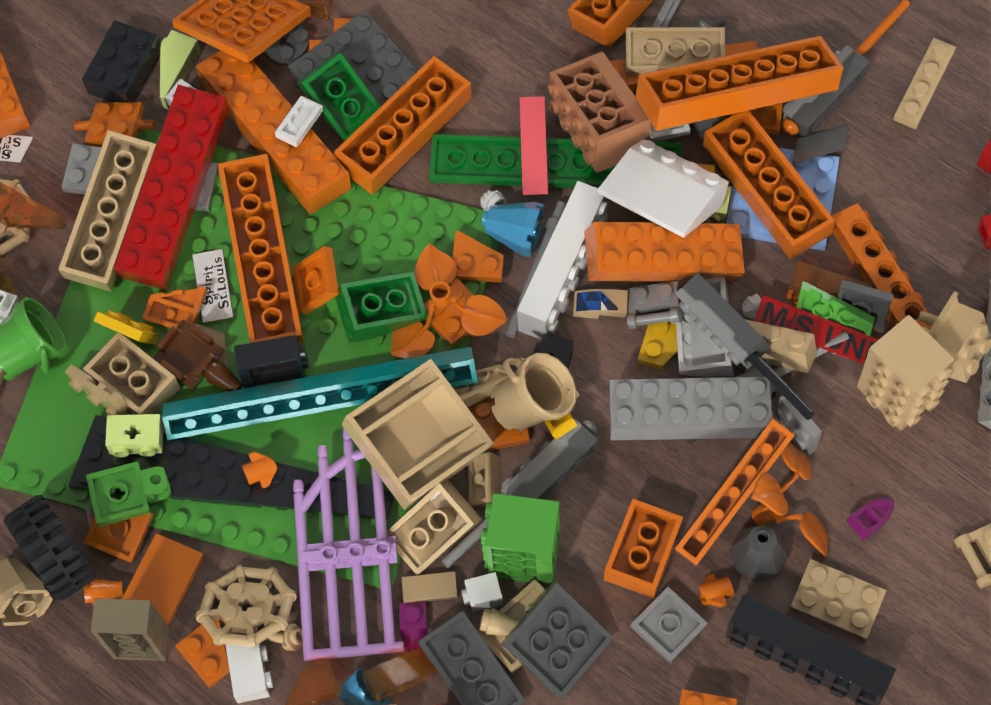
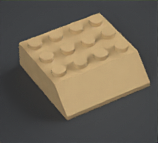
(417, 433)

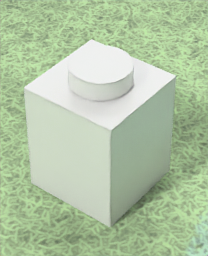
(482, 592)

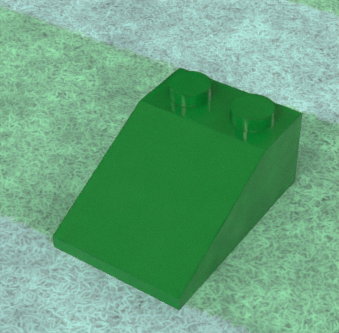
(341, 94)
(379, 305)

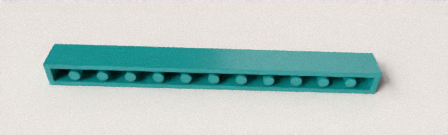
(305, 394)

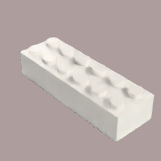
(561, 263)

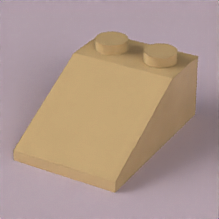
(433, 526)

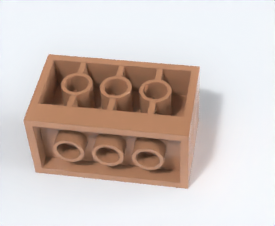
(597, 110)

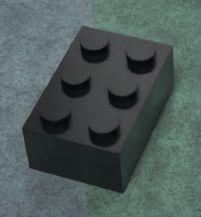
(122, 63)

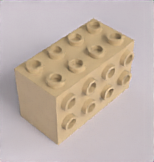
(905, 373)

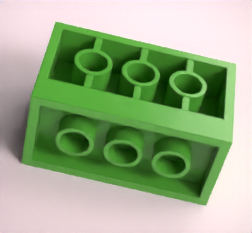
(521, 538)

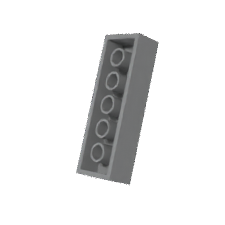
(689, 408)

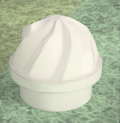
(492, 198)
(751, 306)

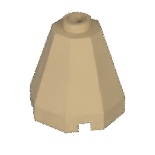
(20, 593)

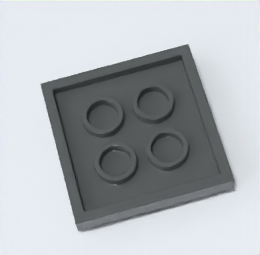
(557, 640)

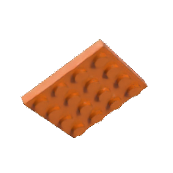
(241, 26)

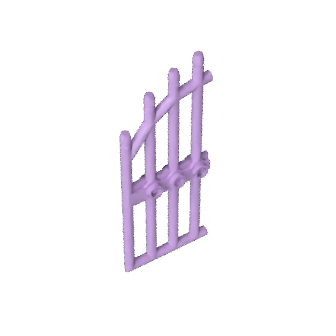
(344, 554)

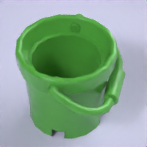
(29, 338)

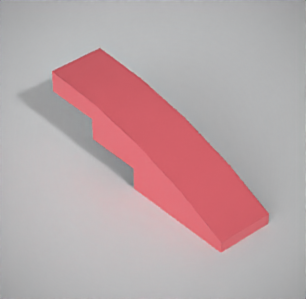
(533, 146)

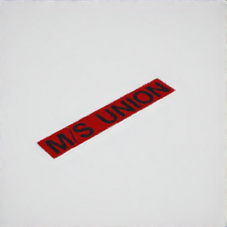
(786, 316)

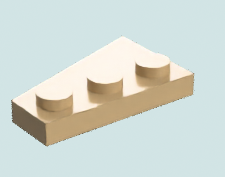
(487, 381)
(97, 393)

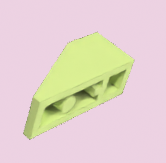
(177, 59)

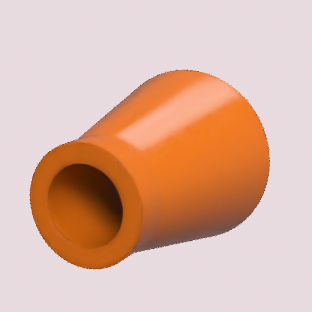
(102, 589)

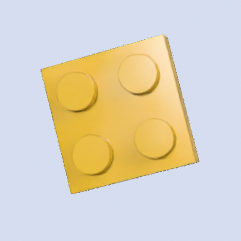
(124, 325)

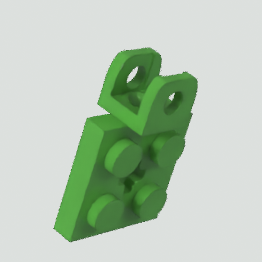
(139, 489)

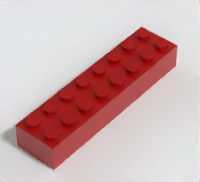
(172, 187)

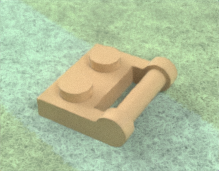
(983, 540)

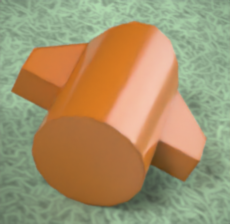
(259, 469)
(716, 591)

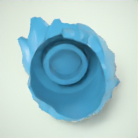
(356, 692)

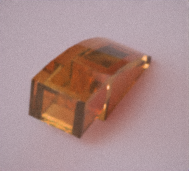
(398, 674)

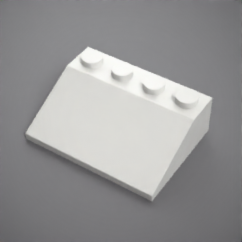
(664, 188)

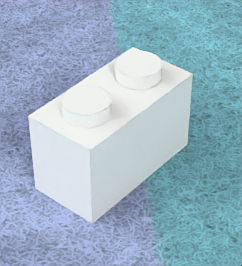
(248, 672)

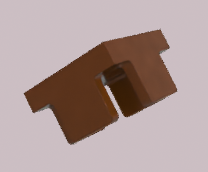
(187, 353)

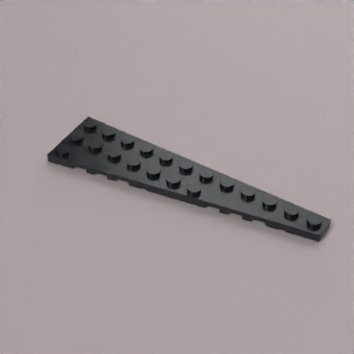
(216, 475)

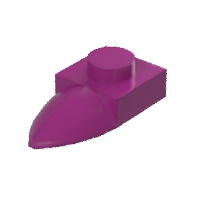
(871, 517)
(413, 623)

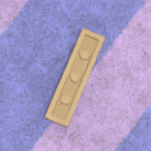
(924, 83)

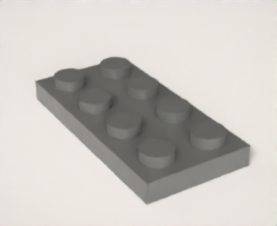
(468, 665)

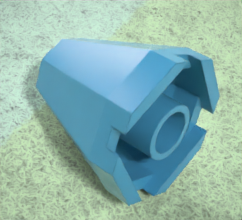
(515, 225)

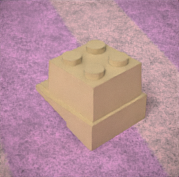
(963, 333)

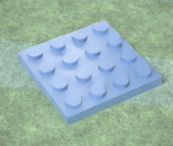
(817, 173)

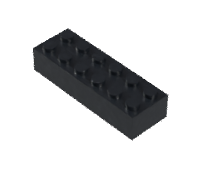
(809, 653)

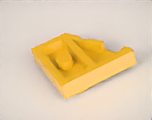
(658, 345)

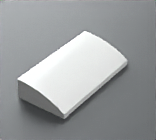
(696, 350)

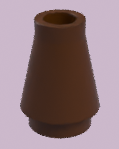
(221, 377)

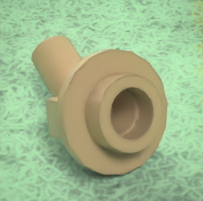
(290, 639)

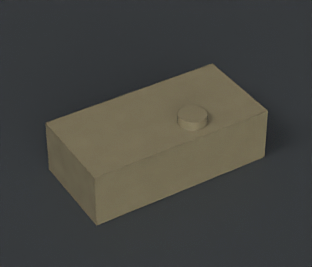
(130, 629)

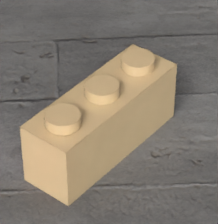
(787, 346)

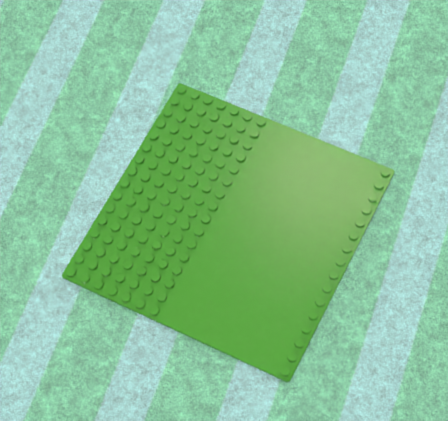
(368, 240)

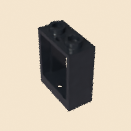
(271, 361)

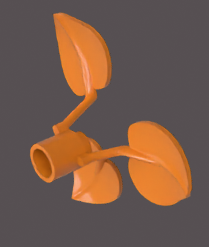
(435, 273)
(775, 506)

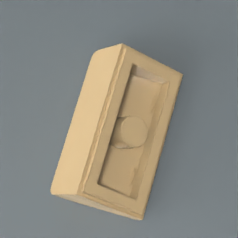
(483, 479)
(429, 587)

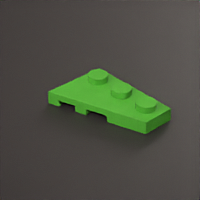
(833, 309)

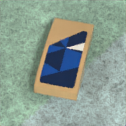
(599, 302)

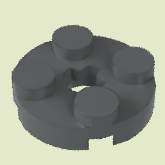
(289, 53)

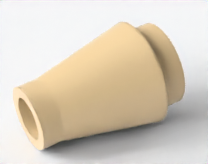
(497, 623)

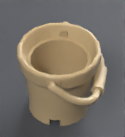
(534, 393)

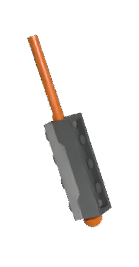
(807, 113)

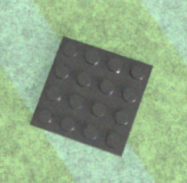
(368, 52)

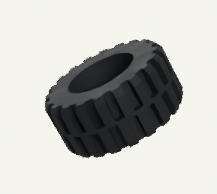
(49, 548)

